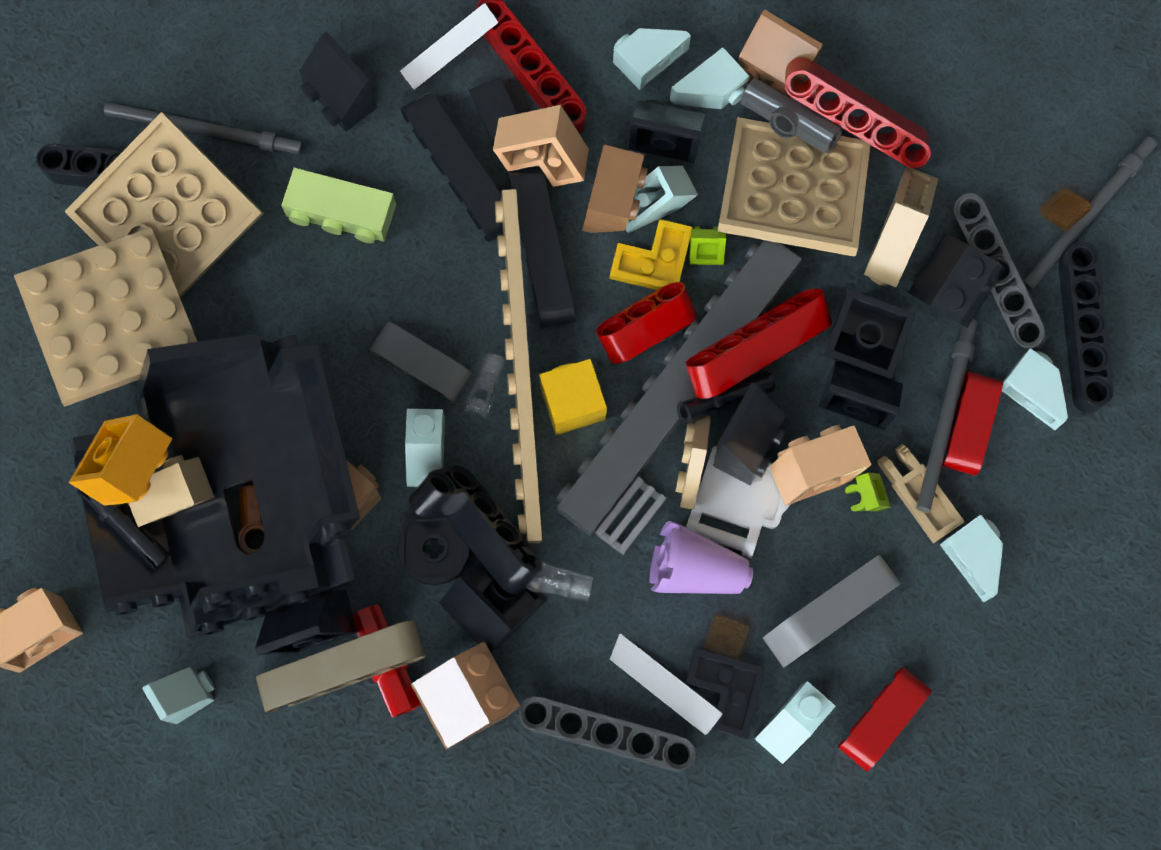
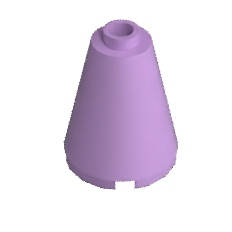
(696, 564)

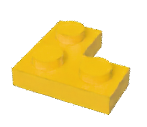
(655, 266)

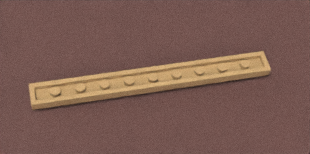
(519, 381)

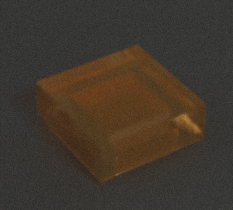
(1065, 209)
(726, 637)

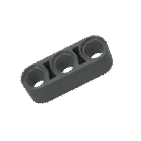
(421, 361)

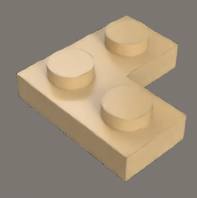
(694, 455)

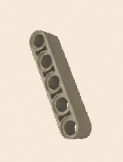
(340, 666)

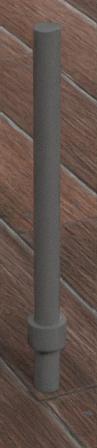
(266, 140)
(1128, 167)
(962, 355)

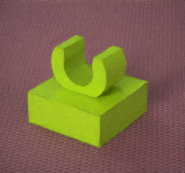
(707, 246)
(872, 493)

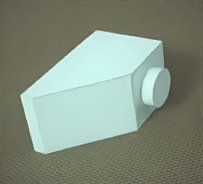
(649, 53)
(712, 83)
(663, 193)
(1038, 388)
(423, 443)
(977, 555)
(180, 694)
(795, 722)

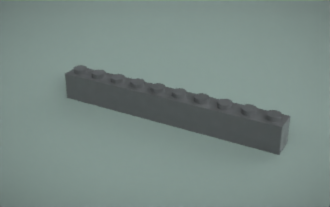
(655, 415)

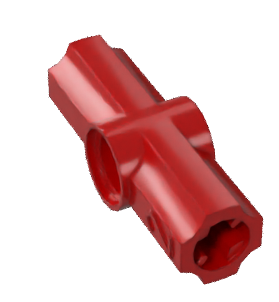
(394, 684)

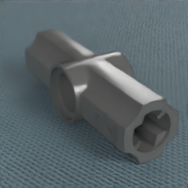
(790, 116)

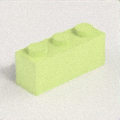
(338, 206)

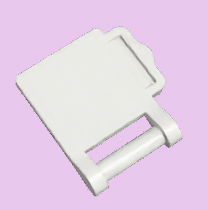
(737, 504)

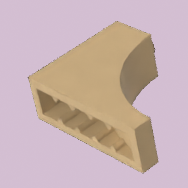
(902, 227)

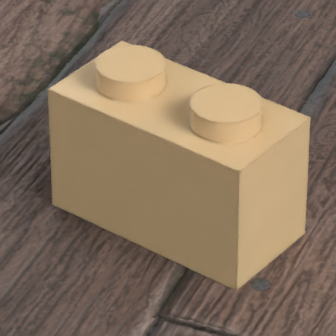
(172, 490)

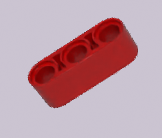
(646, 322)
(973, 423)
(886, 719)

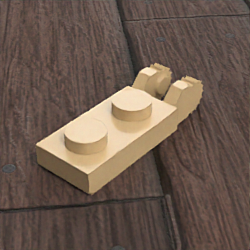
(943, 515)

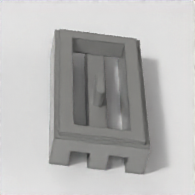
(649, 492)

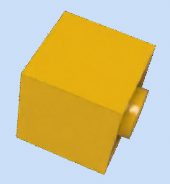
(573, 396)

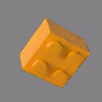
(121, 461)

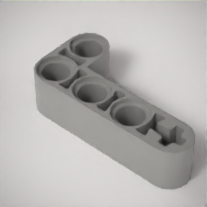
(831, 610)

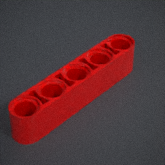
(526, 53)
(852, 98)
(758, 343)

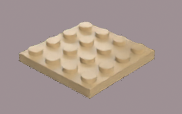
(793, 190)
(177, 192)
(103, 313)

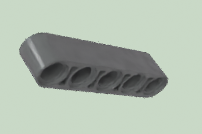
(1013, 283)
(625, 733)

